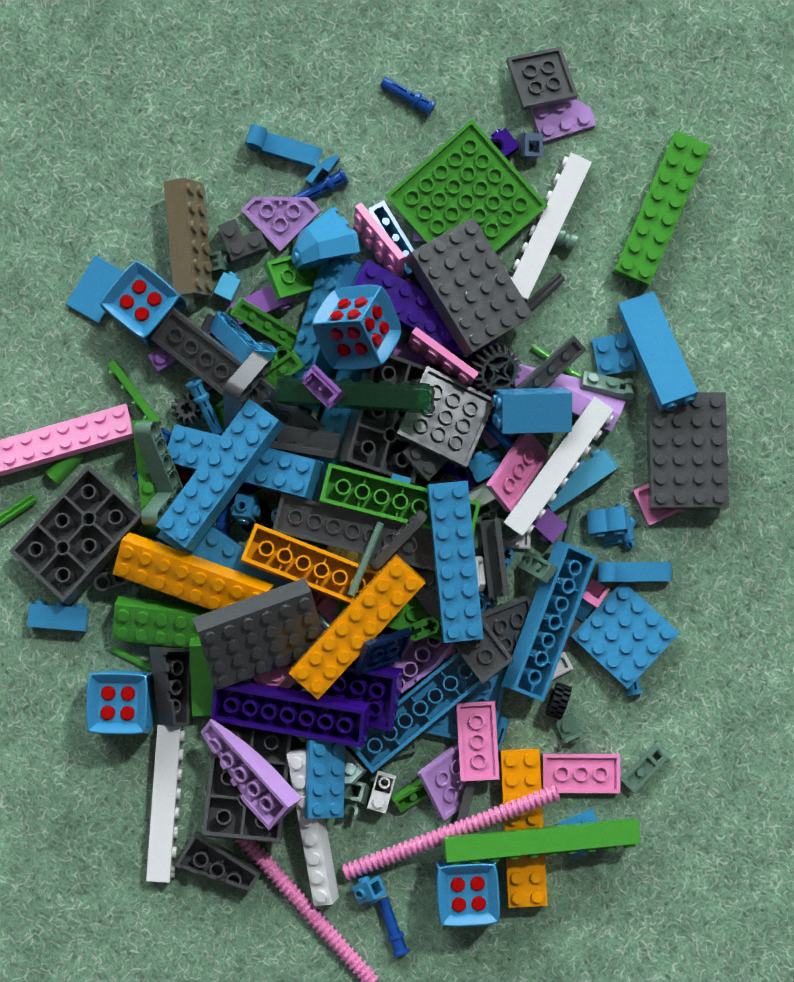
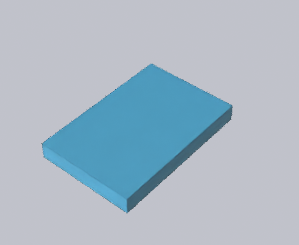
(93, 287)

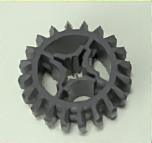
(504, 358)

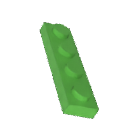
(265, 323)
(128, 387)

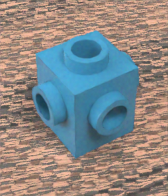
(245, 508)
(368, 889)

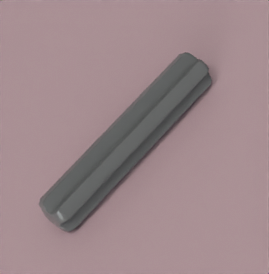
(545, 291)

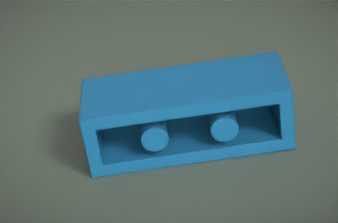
(58, 616)

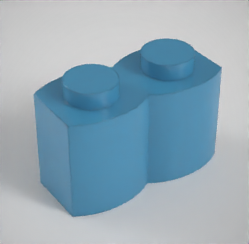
(608, 520)

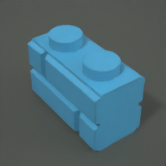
(484, 464)

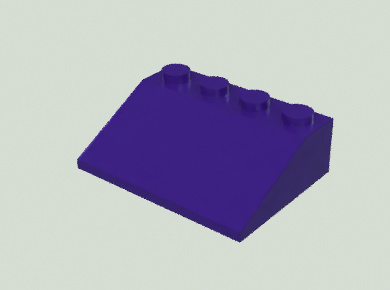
(378, 687)

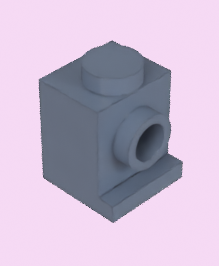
(535, 140)

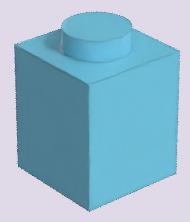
(228, 286)

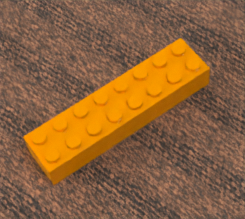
(298, 560)
(184, 574)
(356, 624)
(525, 875)

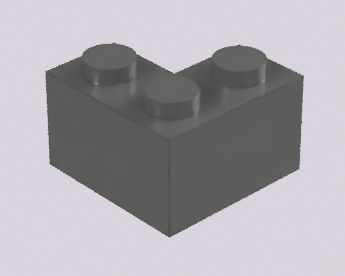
(241, 246)

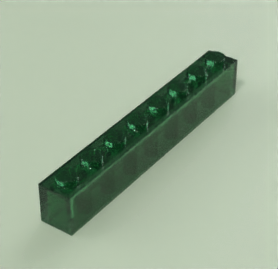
(361, 395)

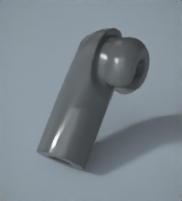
(206, 324)

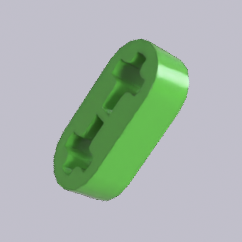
(422, 624)

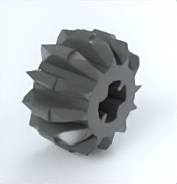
(181, 413)

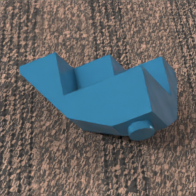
(323, 240)

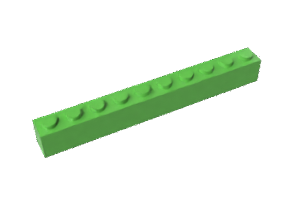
(541, 840)

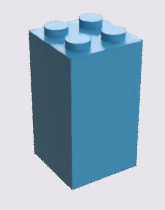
(532, 410)

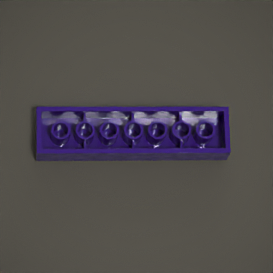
(411, 306)
(292, 712)

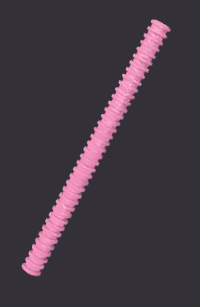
(435, 838)
(308, 911)

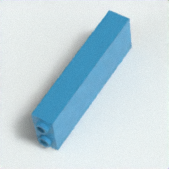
(657, 351)

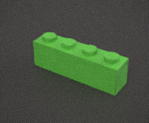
(200, 681)

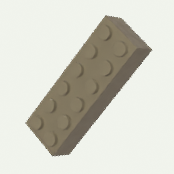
(188, 238)

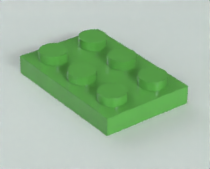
(288, 281)

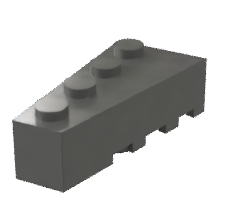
(172, 684)
(216, 862)

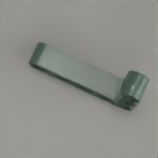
(161, 470)

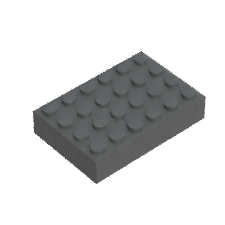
(468, 286)
(371, 435)
(688, 454)
(77, 535)
(258, 633)
(225, 811)

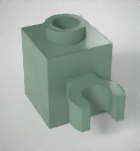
(356, 795)

